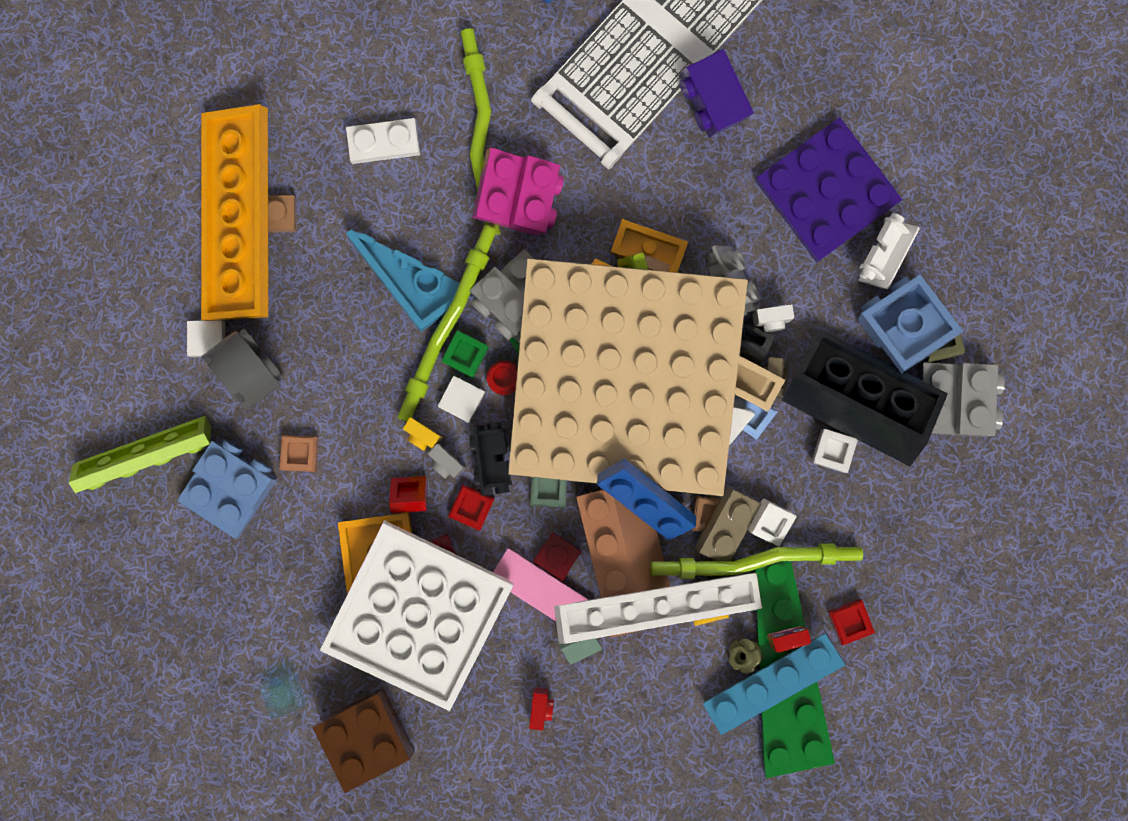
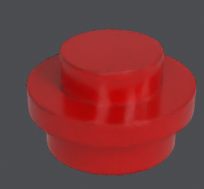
(502, 377)

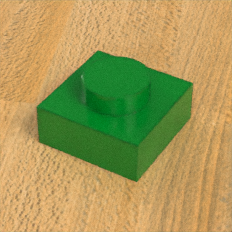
(465, 354)

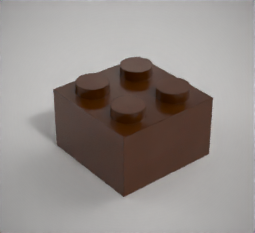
(363, 740)

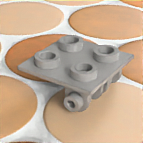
(730, 263)

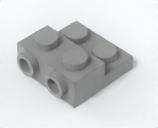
(503, 296)
(970, 398)

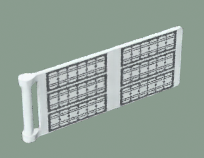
(634, 66)

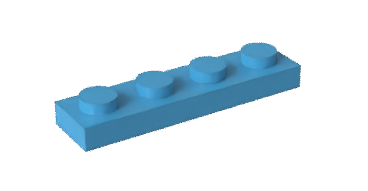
(774, 683)

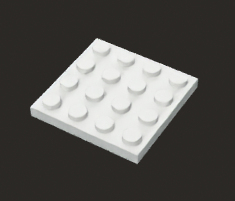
(417, 616)

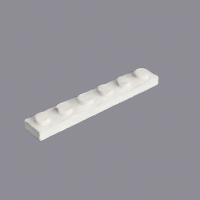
(656, 608)

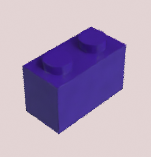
(715, 93)

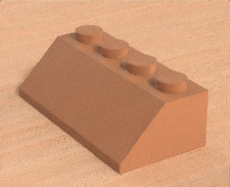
(619, 546)

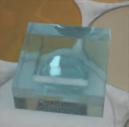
(283, 695)

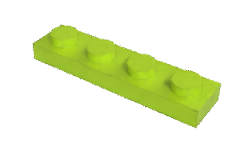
(137, 455)

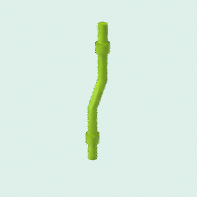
(475, 66)
(475, 261)
(689, 568)

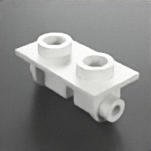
(889, 253)

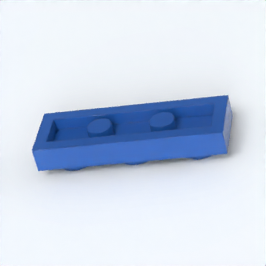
(646, 499)

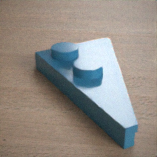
(417, 289)

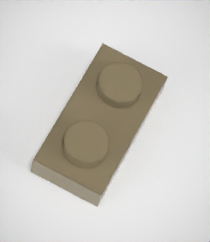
(727, 525)

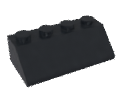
(865, 398)

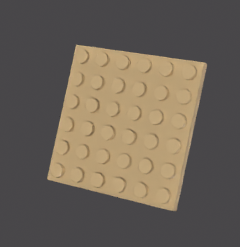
(627, 371)

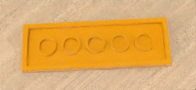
(234, 213)

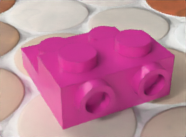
(518, 192)

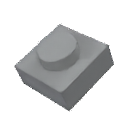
(445, 462)

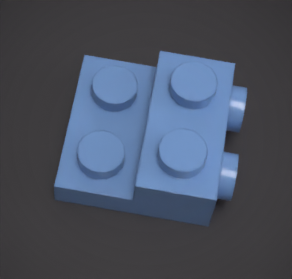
(909, 322)
(227, 487)

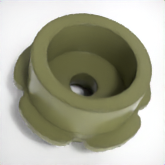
(752, 652)

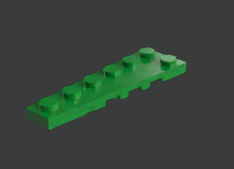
(796, 728)

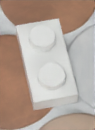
(383, 141)

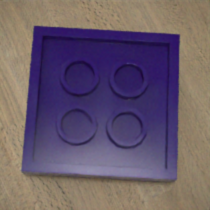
(828, 189)

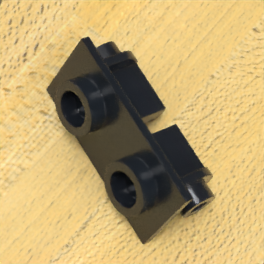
(485, 446)

